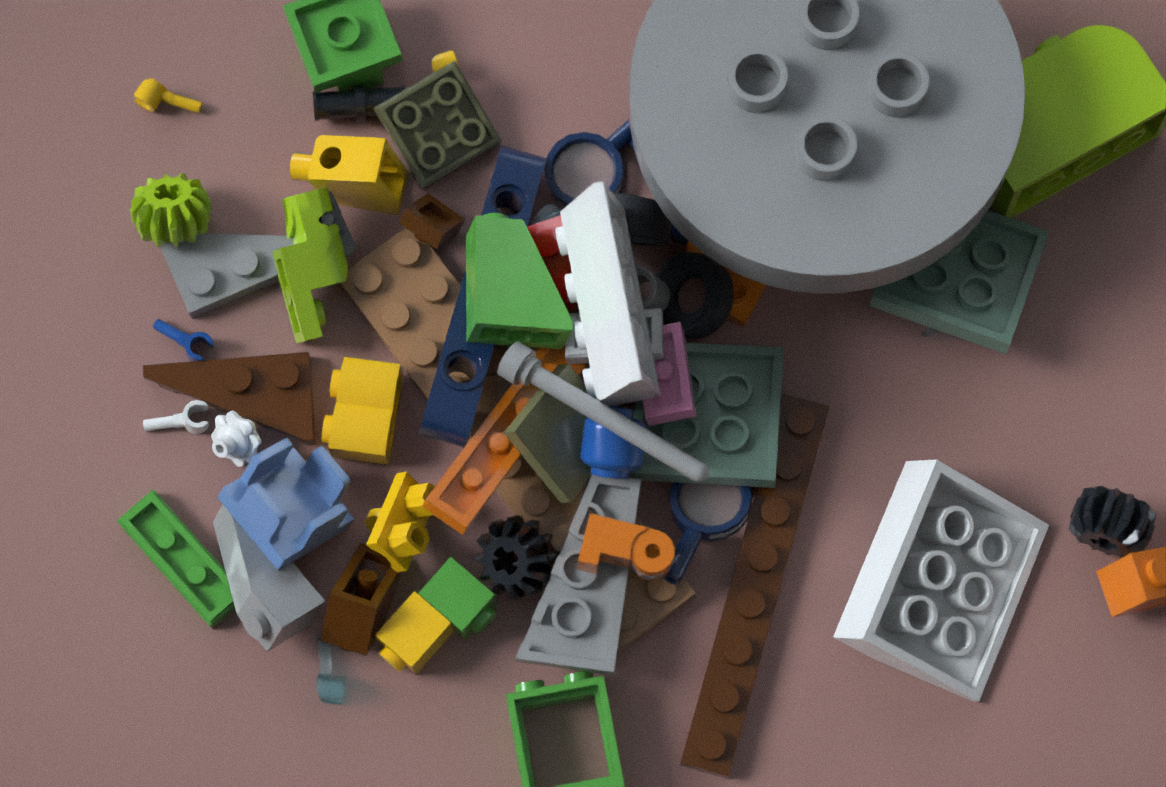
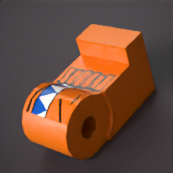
(626, 545)

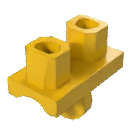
(400, 524)

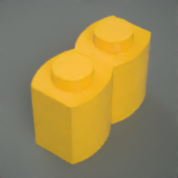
(364, 410)

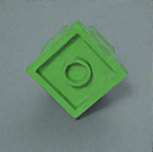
(343, 42)

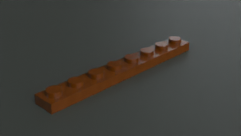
(754, 592)

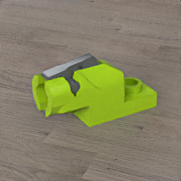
(315, 258)

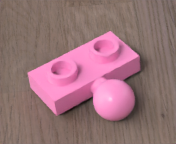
(674, 381)

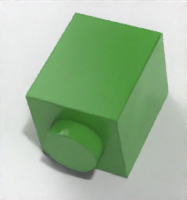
(460, 599)

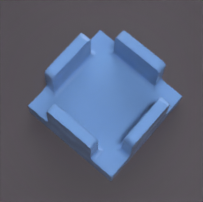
(289, 502)

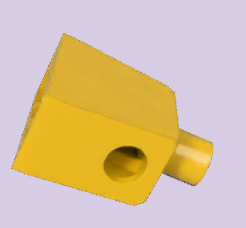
(356, 170)

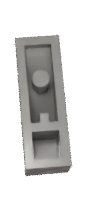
(266, 600)

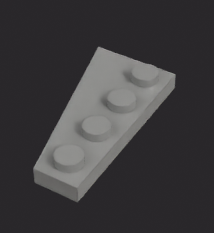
(580, 610)

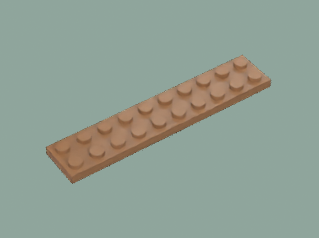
(410, 305)

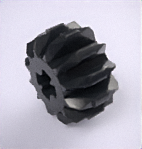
(1112, 521)
(499, 561)

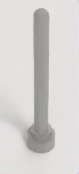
(523, 367)

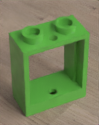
(576, 687)

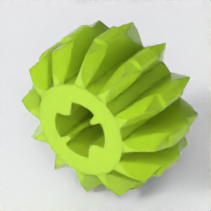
(171, 210)

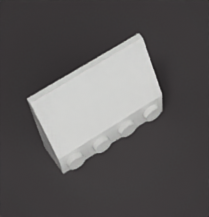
(608, 299)
(942, 579)

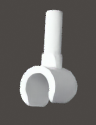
(180, 420)

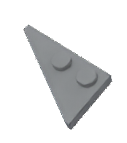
(222, 268)

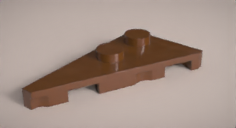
(264, 389)

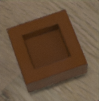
(431, 221)

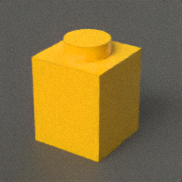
(413, 634)

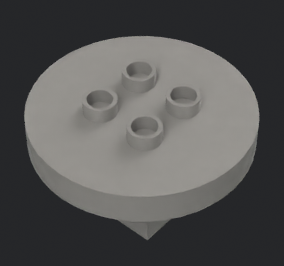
(825, 132)

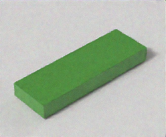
(180, 557)

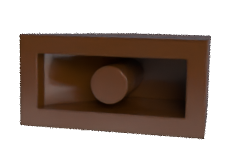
(360, 601)

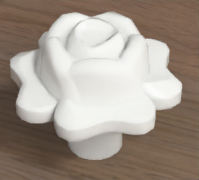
(235, 438)

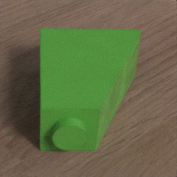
(510, 287)

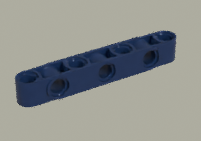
(451, 403)

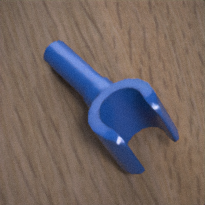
(184, 339)

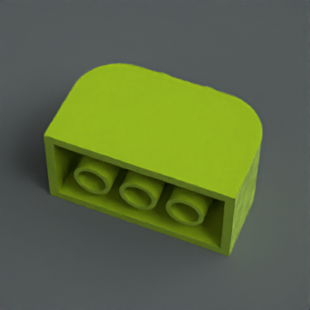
(1083, 109)

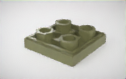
(437, 124)
(551, 439)

